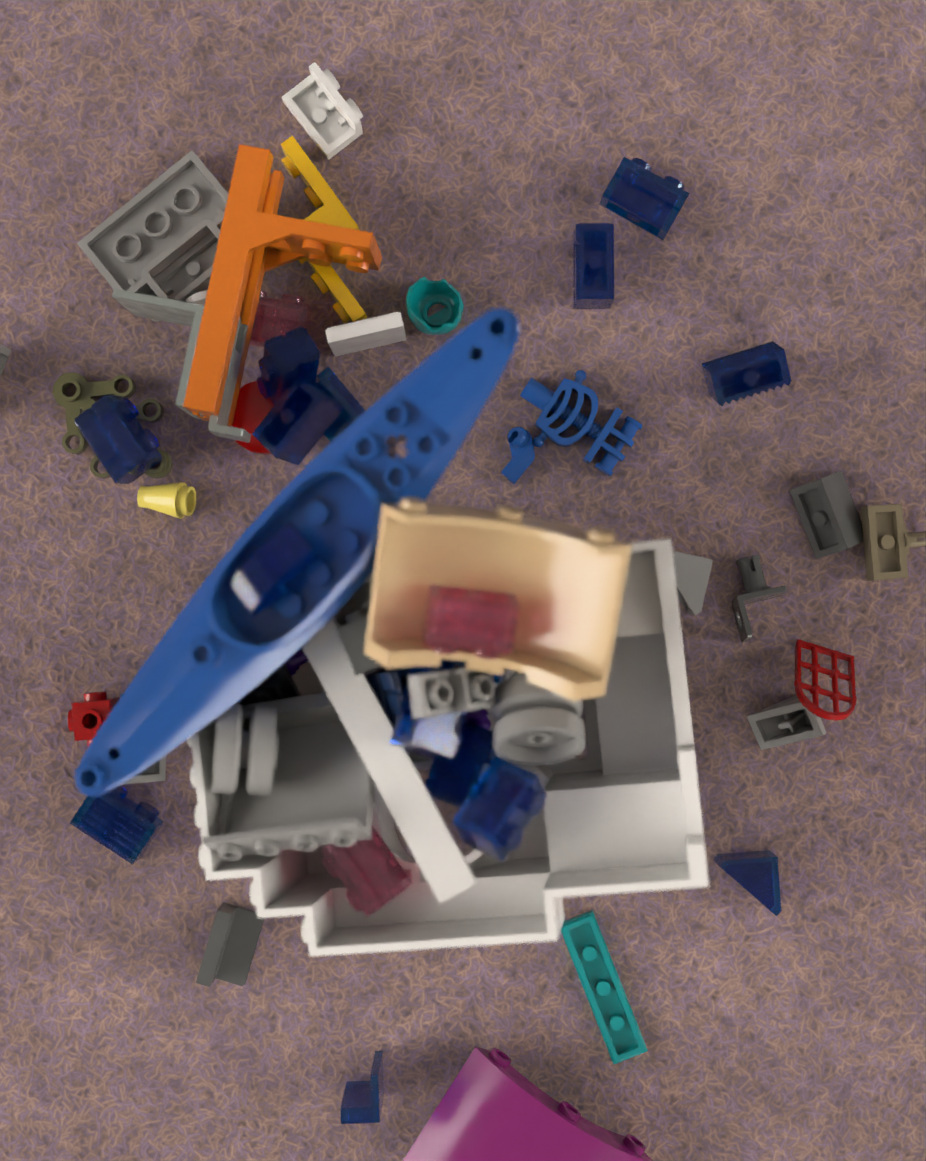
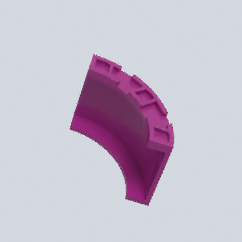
(505, 1117)

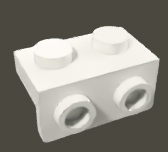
(324, 112)

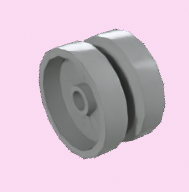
(535, 724)
(248, 749)

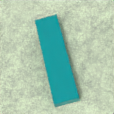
(603, 987)

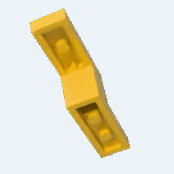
(330, 213)

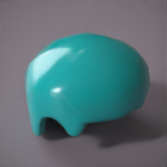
(427, 293)

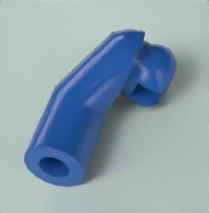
(522, 453)

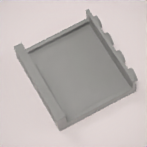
(316, 793)

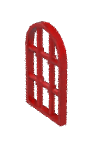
(815, 689)

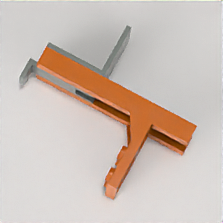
(248, 246)

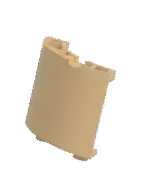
(561, 575)

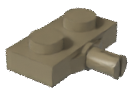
(887, 541)

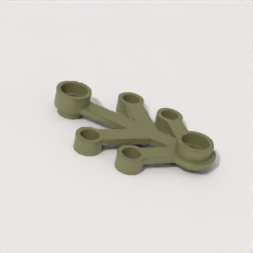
(83, 400)

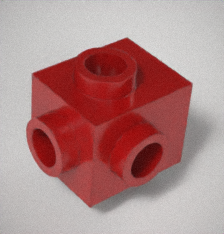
(80, 716)

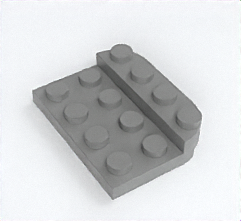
(164, 235)

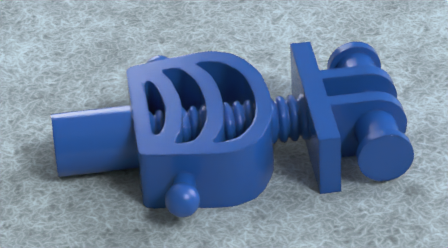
(549, 401)

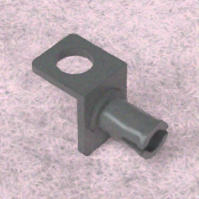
(755, 591)

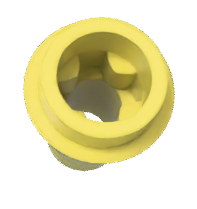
(171, 499)

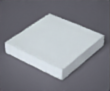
(366, 334)

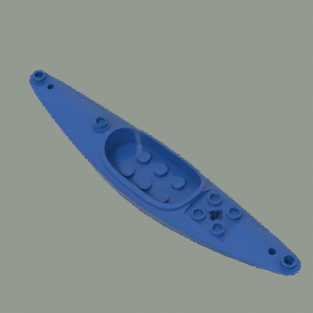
(215, 644)

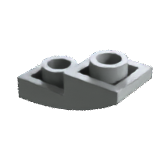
(450, 692)

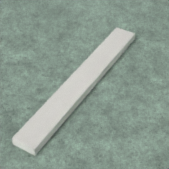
(389, 766)

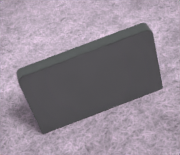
(828, 514)
(230, 946)

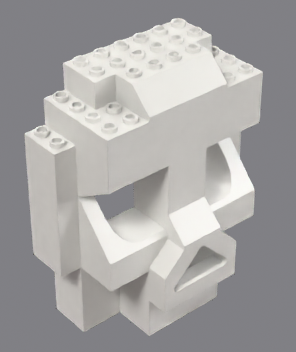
(606, 826)

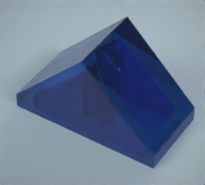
(756, 873)

